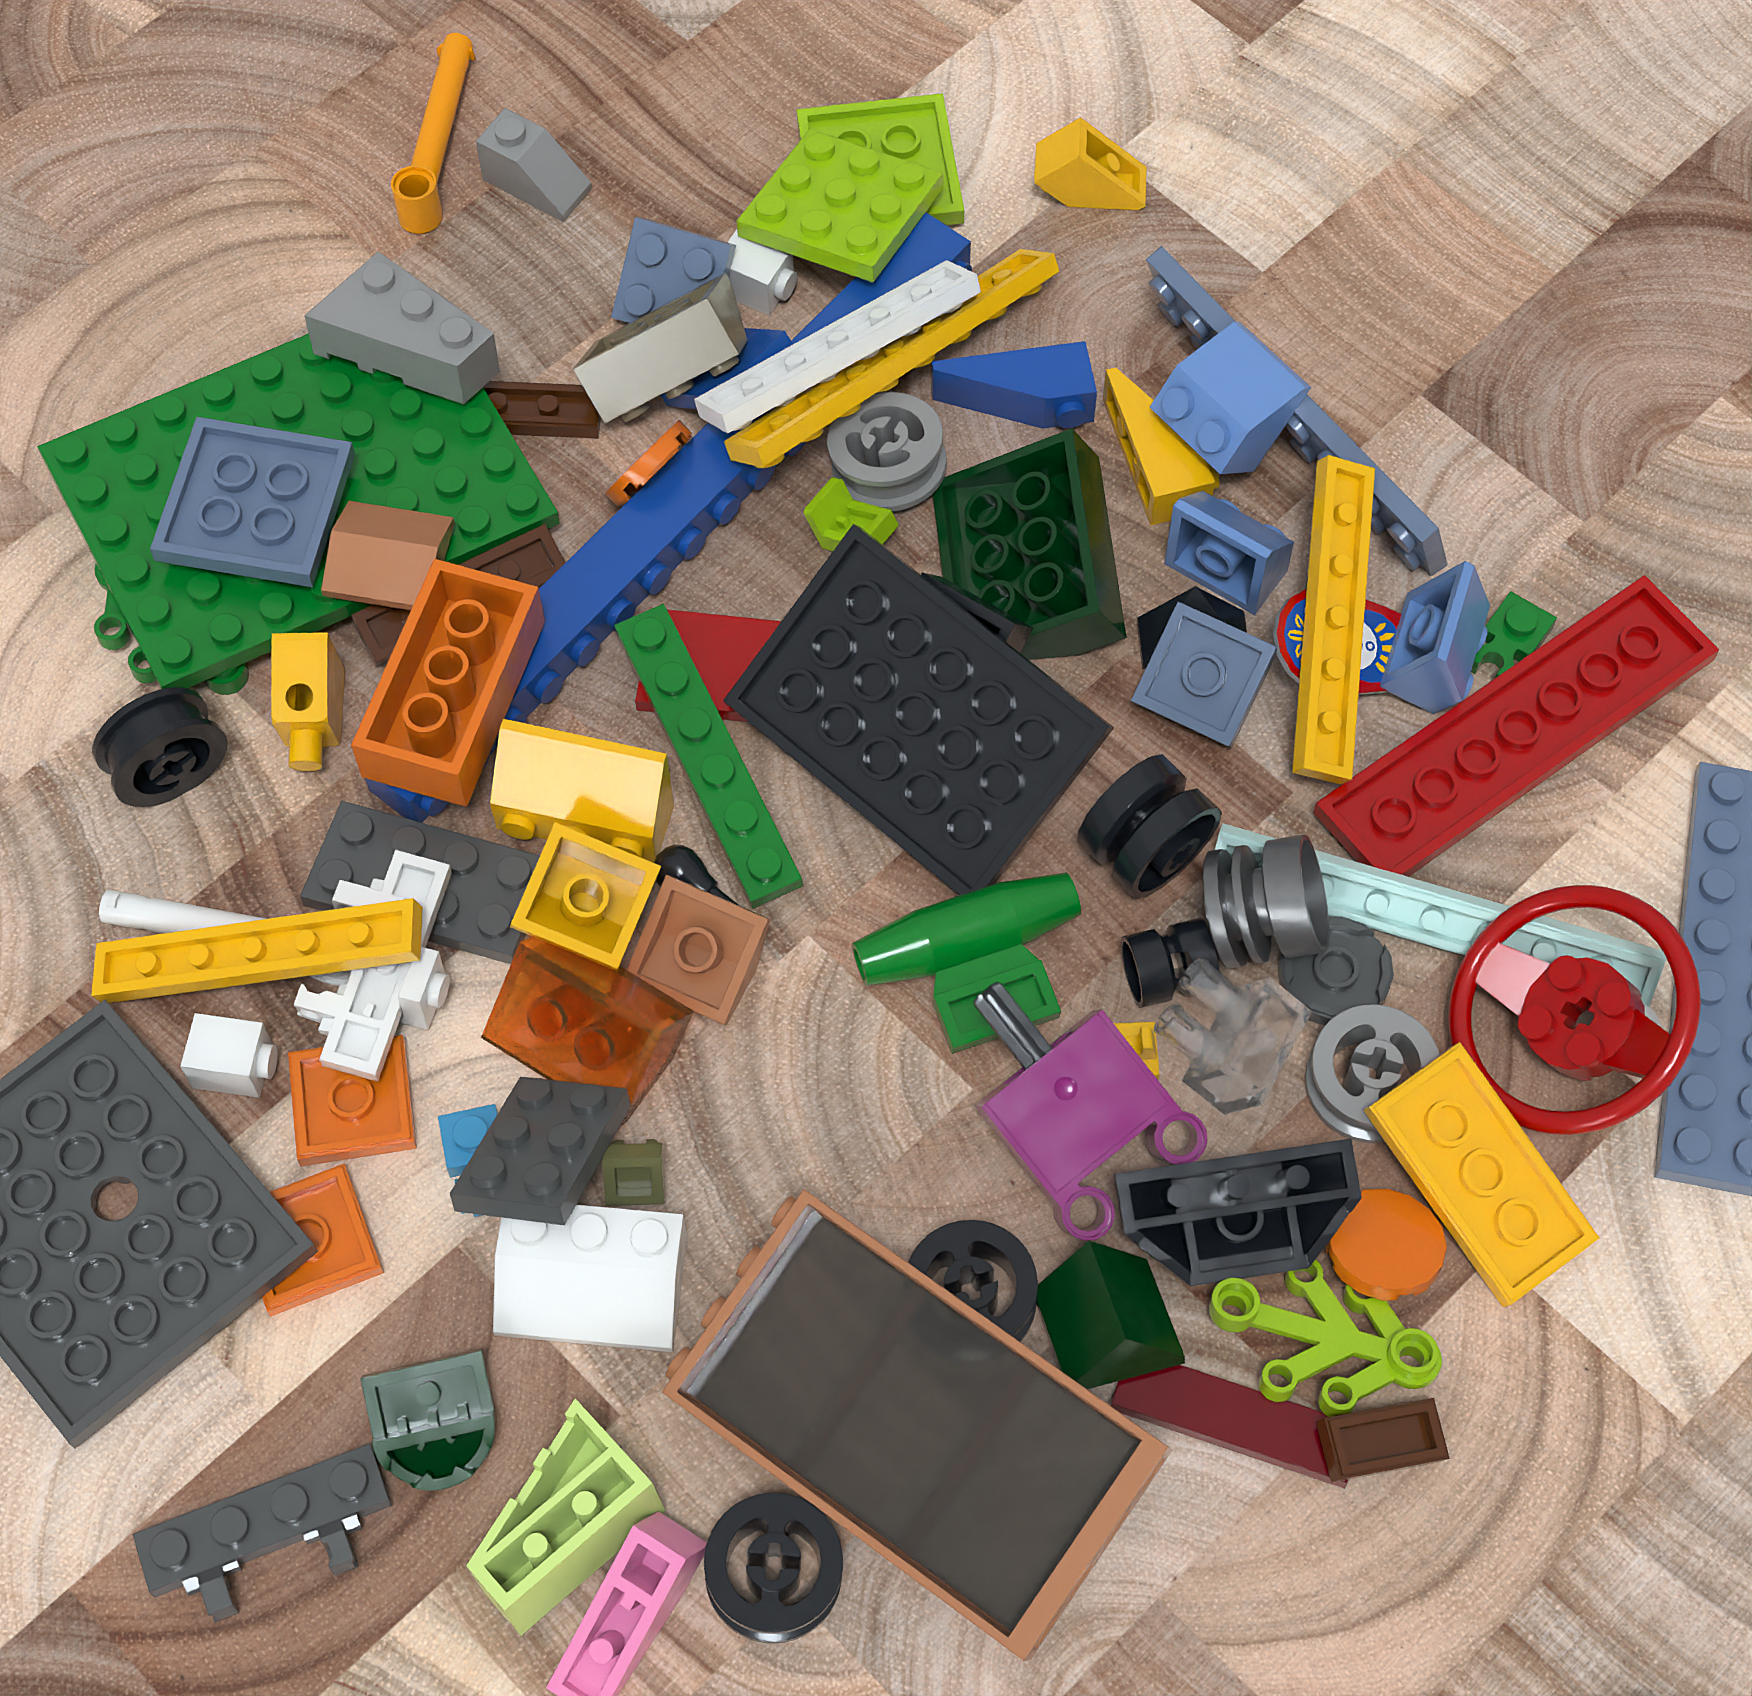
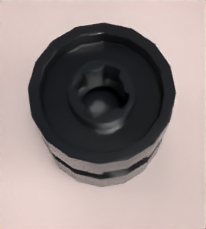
(1150, 964)

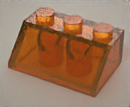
(585, 1021)

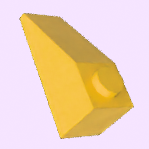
(1156, 456)

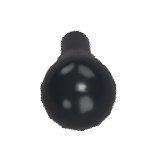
(688, 867)

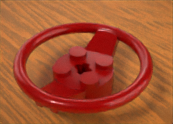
(1557, 993)

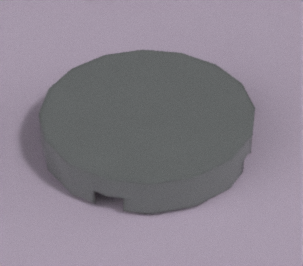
(1346, 976)

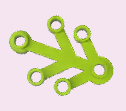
(1334, 1340)

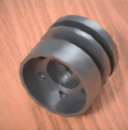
(1254, 903)

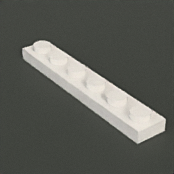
(837, 346)

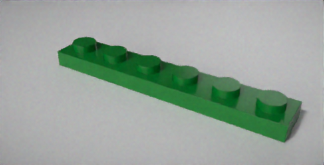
(708, 756)

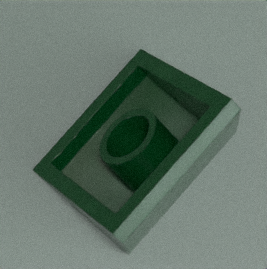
(1106, 1317)

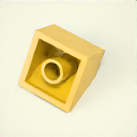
(585, 896)

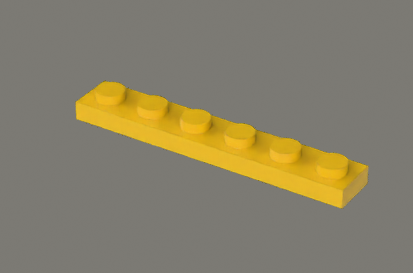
(1334, 620)
(258, 951)

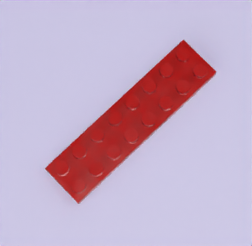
(1516, 731)

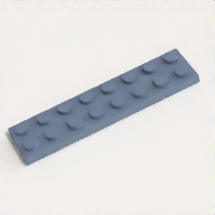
(1312, 429)
(1709, 1104)

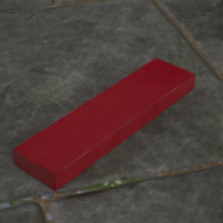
(1227, 1417)

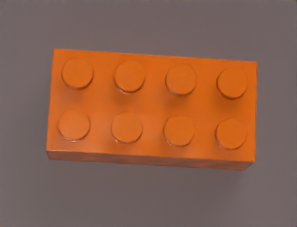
(449, 682)

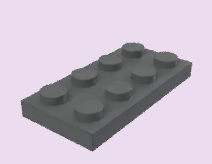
(480, 894)

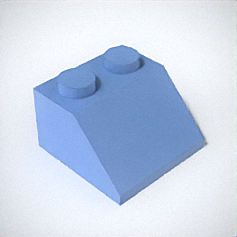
(1230, 399)
(1226, 550)
(1438, 640)

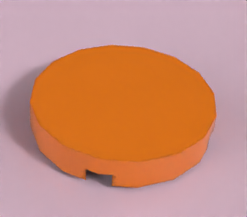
(649, 464)
(1388, 1246)

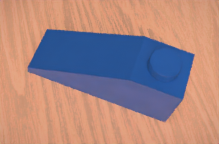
(1026, 386)

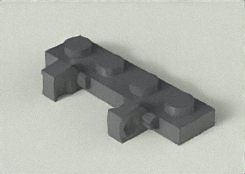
(306, 1505)

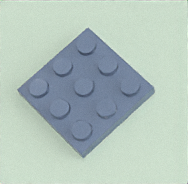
(253, 501)

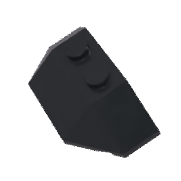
(1240, 1211)

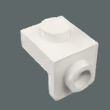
(423, 989)

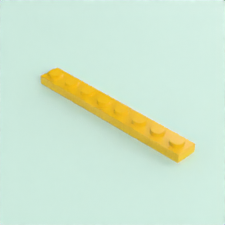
(804, 418)

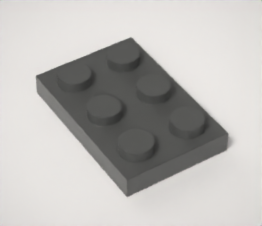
(541, 1150)

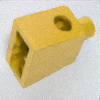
(306, 696)

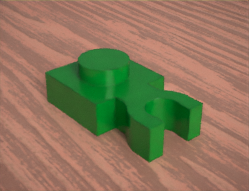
(1513, 633)

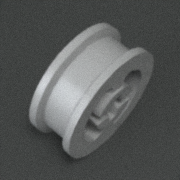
(898, 443)
(1385, 1042)

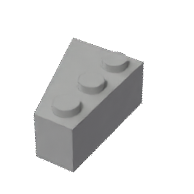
(404, 329)

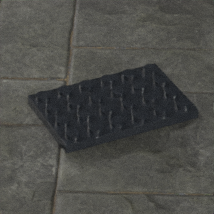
(917, 714)

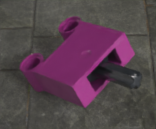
(1076, 1105)

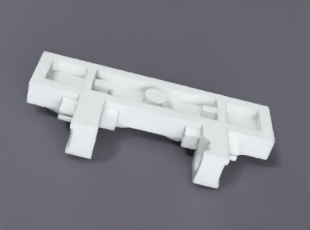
(367, 1008)

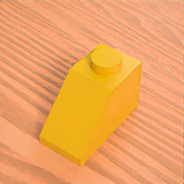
(1089, 170)

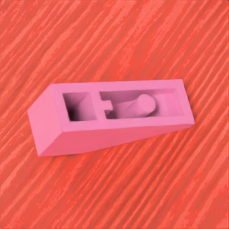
(629, 1608)

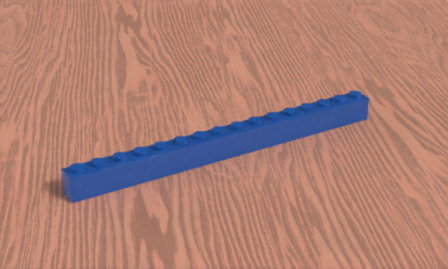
(667, 522)

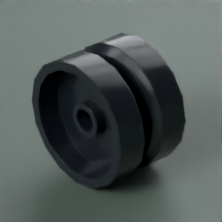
(1149, 826)

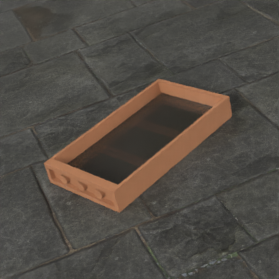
(915, 1423)

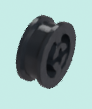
(159, 747)
(963, 1249)
(777, 1517)

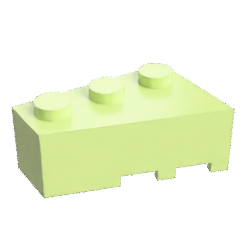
(562, 1521)

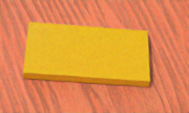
(1481, 1175)

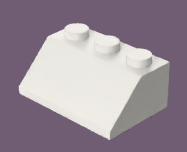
(592, 1282)

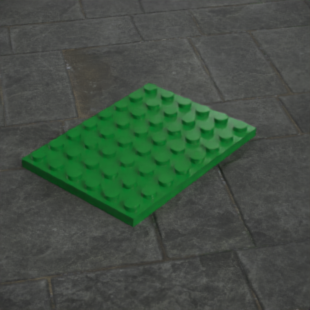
(408, 456)

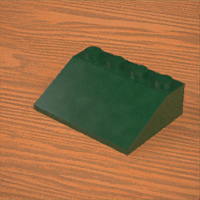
(1036, 543)

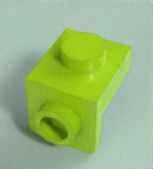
(835, 511)

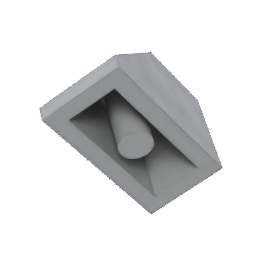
(530, 165)

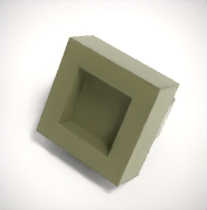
(634, 1173)

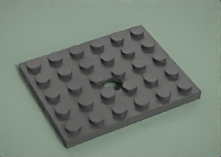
(116, 1305)

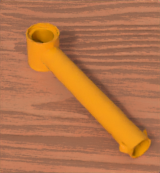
(416, 185)

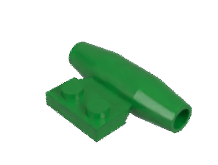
(972, 945)

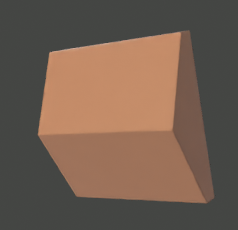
(383, 554)
(699, 949)

